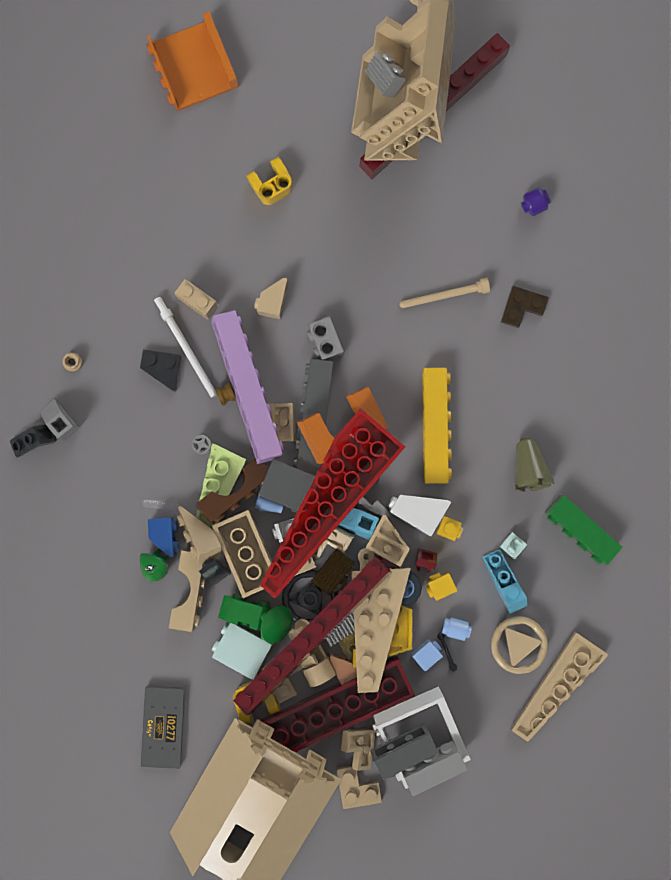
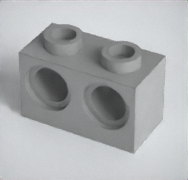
(329, 338)

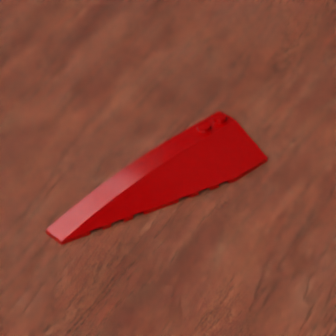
(349, 470)

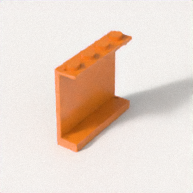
(193, 64)

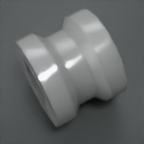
(199, 443)

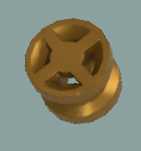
(225, 394)

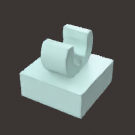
(512, 545)

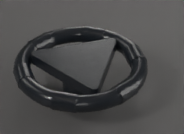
(307, 598)

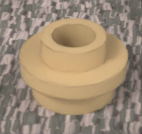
(66, 362)

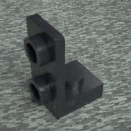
(32, 438)

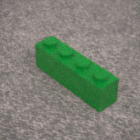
(583, 530)

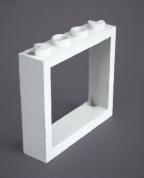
(411, 707)

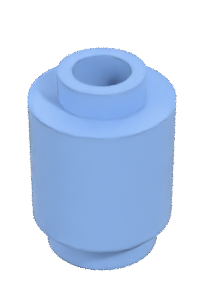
(456, 628)

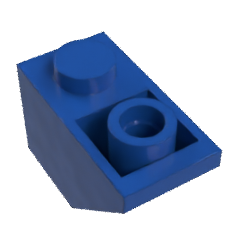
(162, 534)

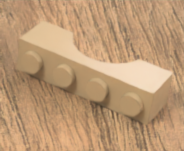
(185, 616)

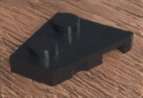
(162, 367)

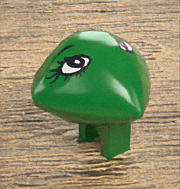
(153, 566)

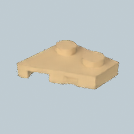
(387, 542)

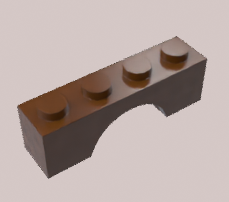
(215, 505)

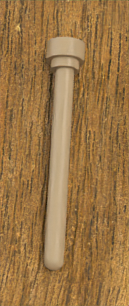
(481, 286)

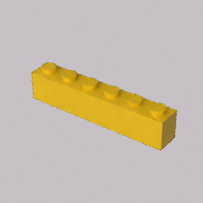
(436, 426)

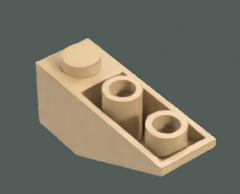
(202, 538)

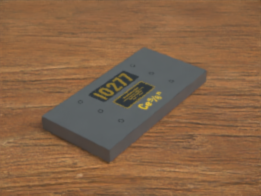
(162, 727)

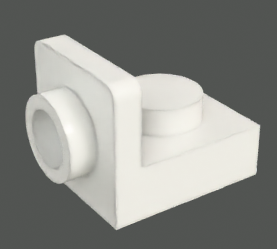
(281, 529)

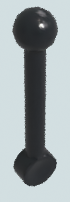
(453, 667)

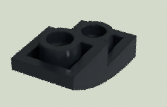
(214, 571)

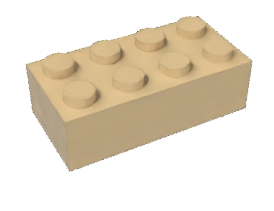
(244, 551)

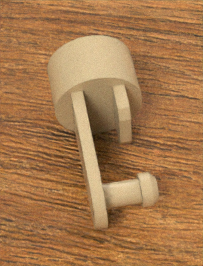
(317, 666)

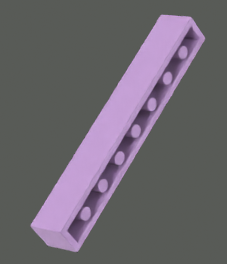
(247, 387)

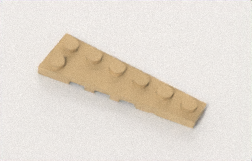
(566, 674)

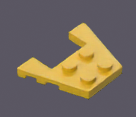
(402, 634)

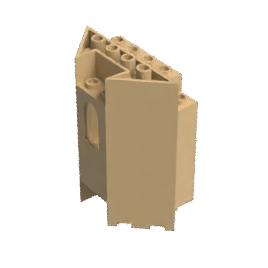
(419, 109)
(262, 790)

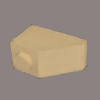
(272, 300)

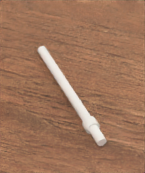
(167, 316)

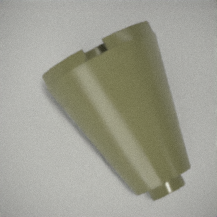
(531, 467)

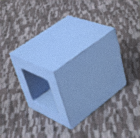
(427, 654)

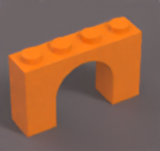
(316, 432)

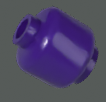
(535, 201)

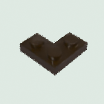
(520, 301)

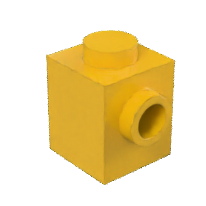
(449, 528)
(440, 585)

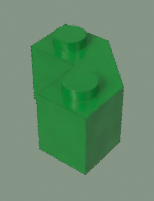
(240, 611)

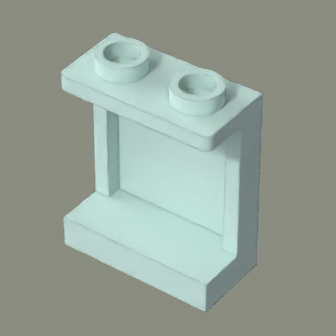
(240, 650)

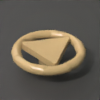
(519, 645)

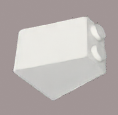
(419, 511)

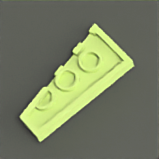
(221, 475)

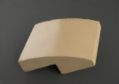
(284, 417)

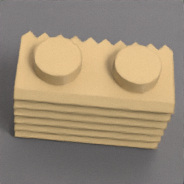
(196, 299)

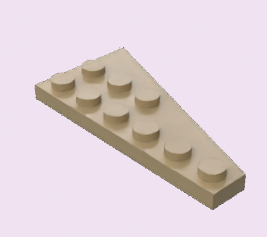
(375, 627)

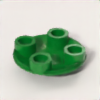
(275, 624)

